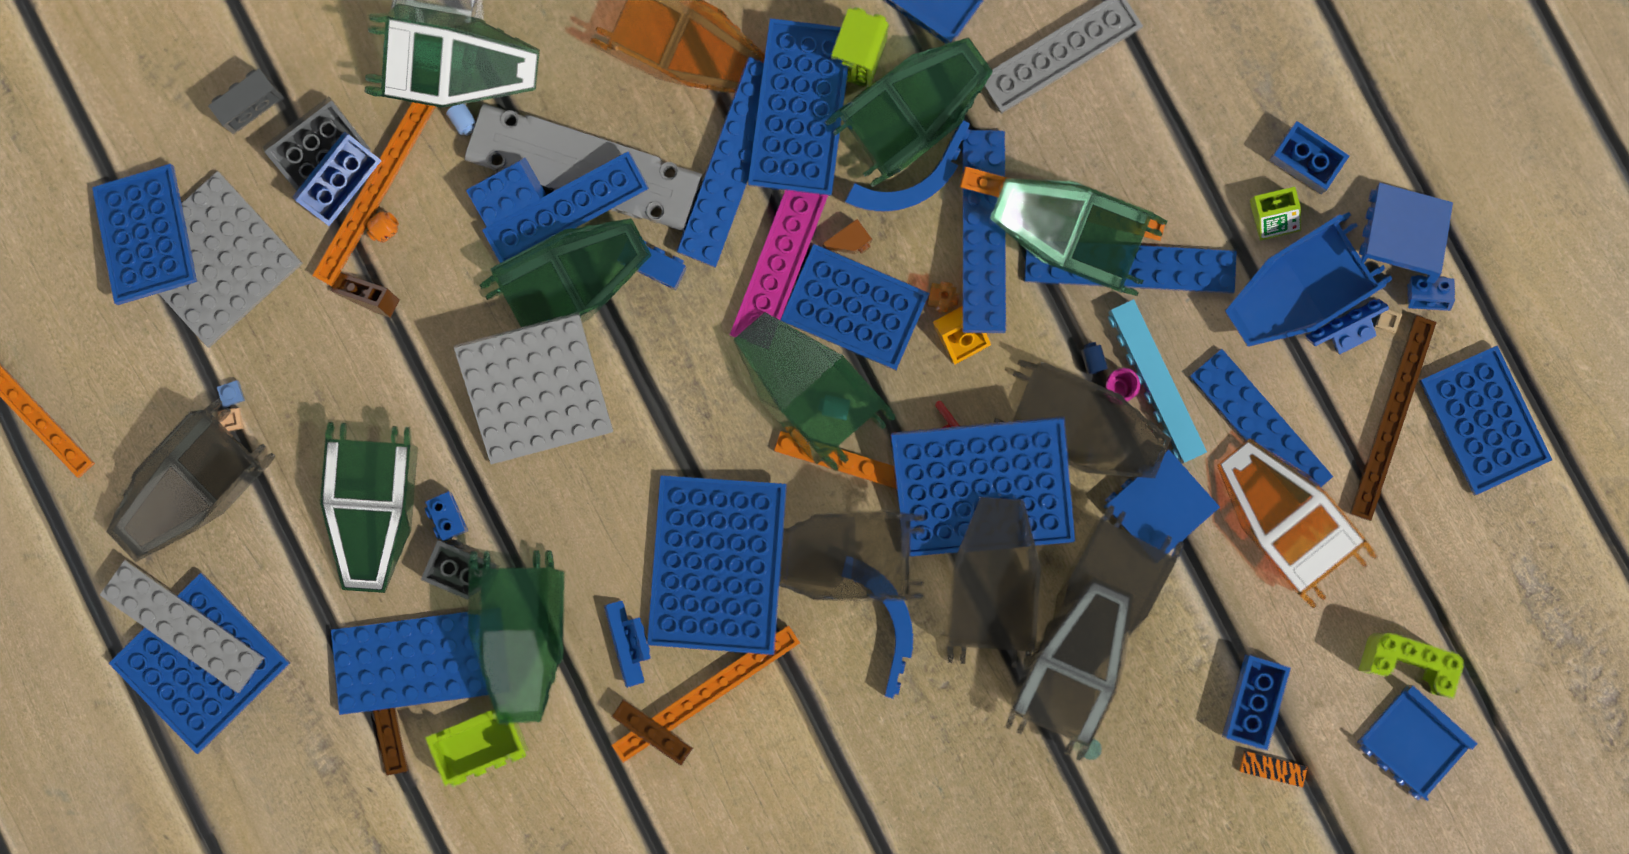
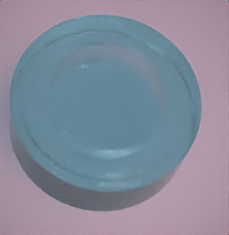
(1094, 750)

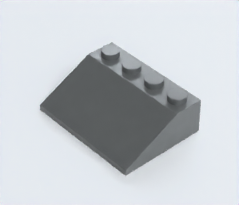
(308, 140)

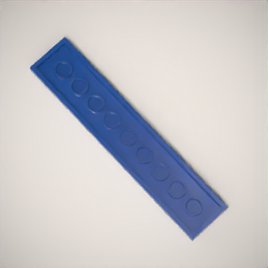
(725, 174)
(983, 240)
(1159, 268)

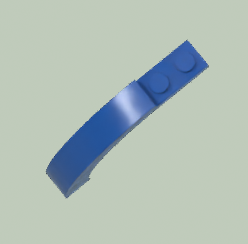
(893, 201)
(903, 643)

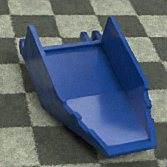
(1304, 286)

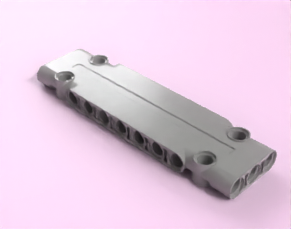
(564, 154)

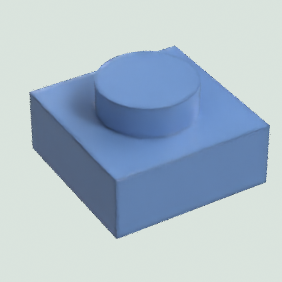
(230, 393)

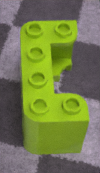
(861, 45)
(1440, 666)
(475, 746)

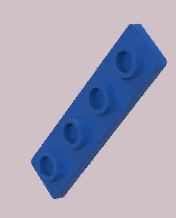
(1350, 329)
(628, 642)

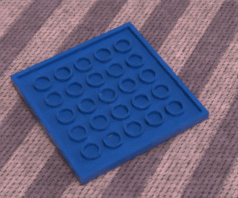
(183, 692)

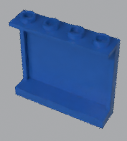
(938, 17)
(1406, 230)
(1163, 505)
(1415, 742)

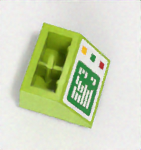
(1276, 213)

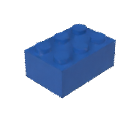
(1309, 157)
(506, 192)

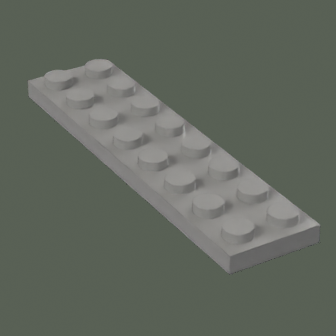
(1061, 53)
(182, 626)

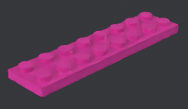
(780, 258)

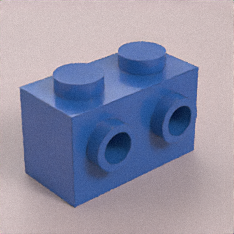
(1431, 295)
(448, 515)

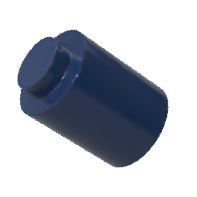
(1094, 358)

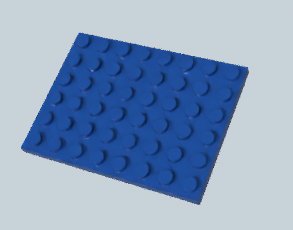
(950, 468)
(717, 564)

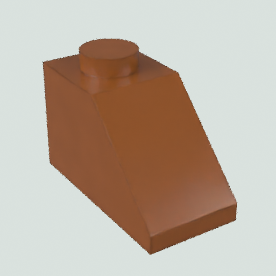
(850, 239)

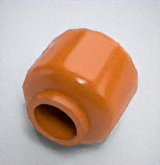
(382, 226)

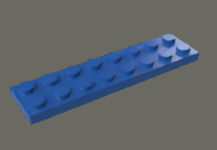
(567, 207)
(1253, 415)

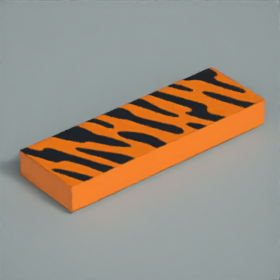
(1273, 769)

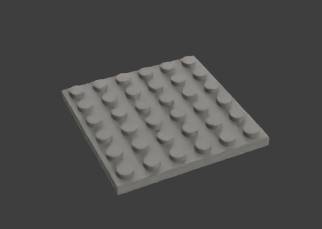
(233, 257)
(534, 388)

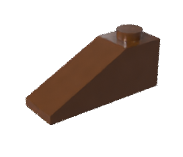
(366, 294)

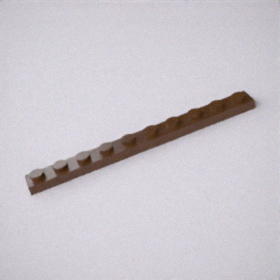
(1392, 418)

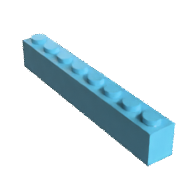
(1156, 381)

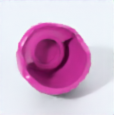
(1124, 382)

